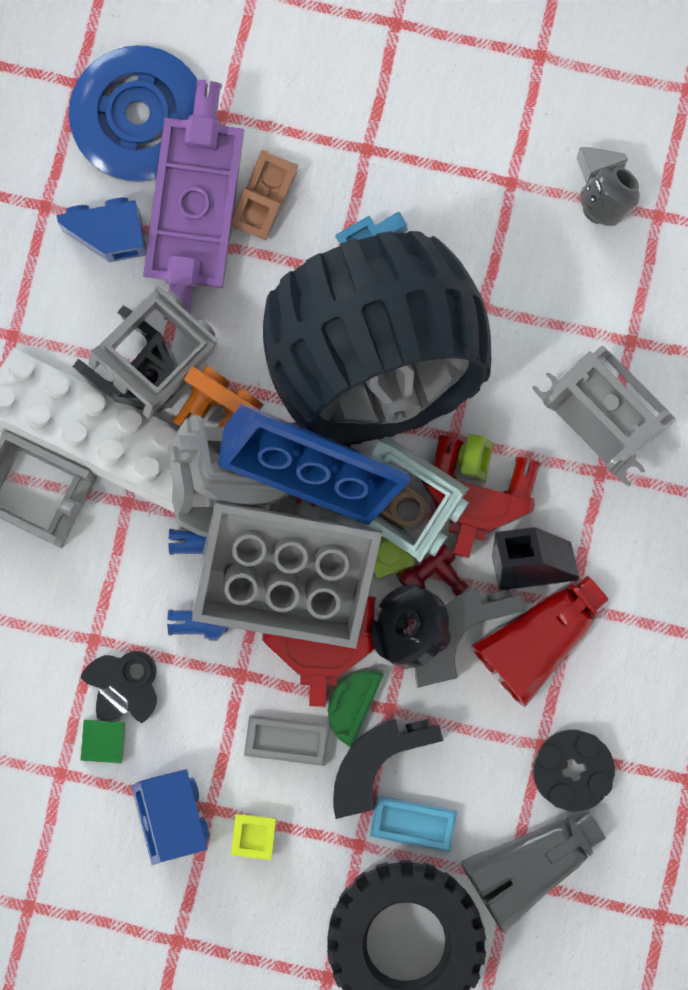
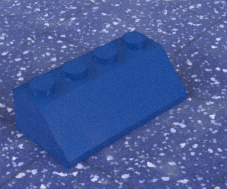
(308, 465)

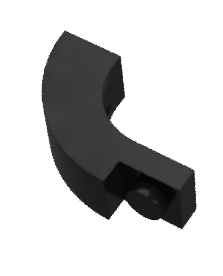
(367, 754)

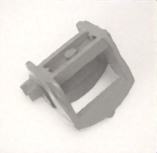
(606, 411)
(201, 449)

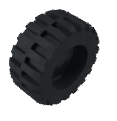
(414, 884)

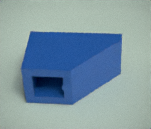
(108, 230)

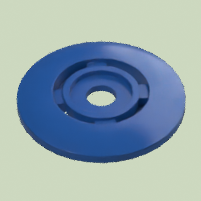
(101, 121)

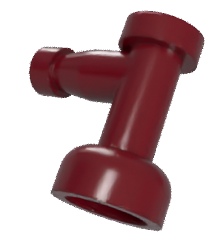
(438, 564)

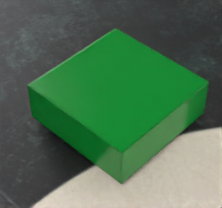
(103, 741)

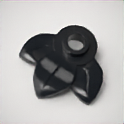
(119, 690)

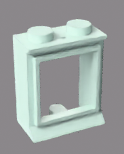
(449, 509)

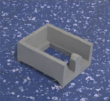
(127, 376)
(72, 502)

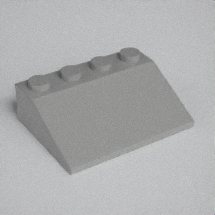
(285, 574)

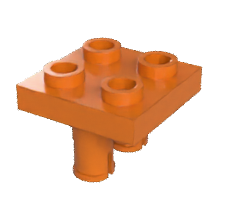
(210, 389)

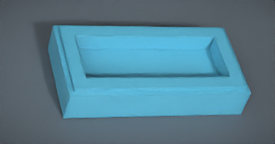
(413, 823)

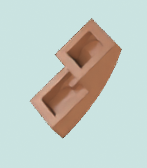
(264, 194)

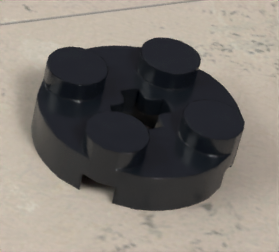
(429, 633)
(594, 781)

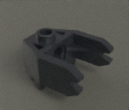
(154, 362)

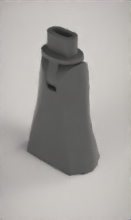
(527, 868)

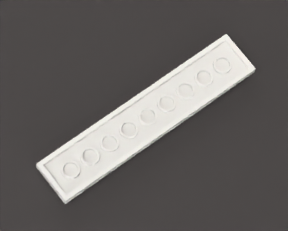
(103, 434)

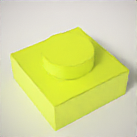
(253, 836)

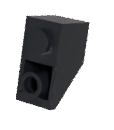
(532, 559)

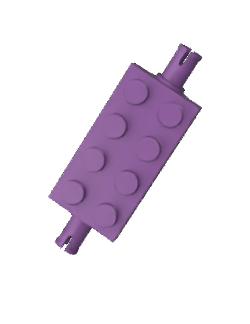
(194, 198)

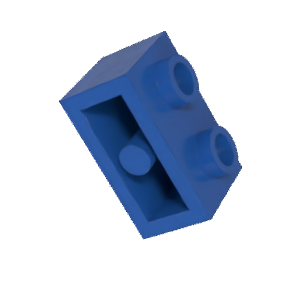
(170, 816)

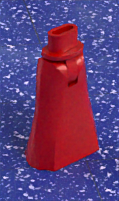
(538, 640)

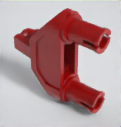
(486, 507)
(320, 662)

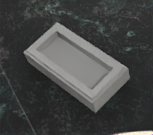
(286, 740)

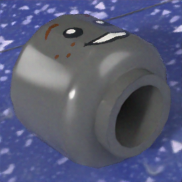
(610, 196)

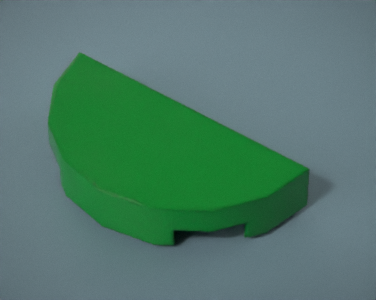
(351, 703)

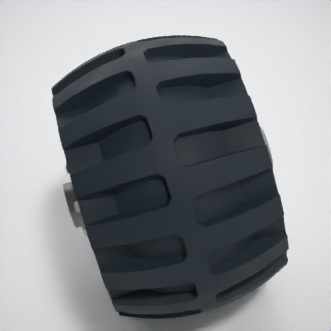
(376, 337)

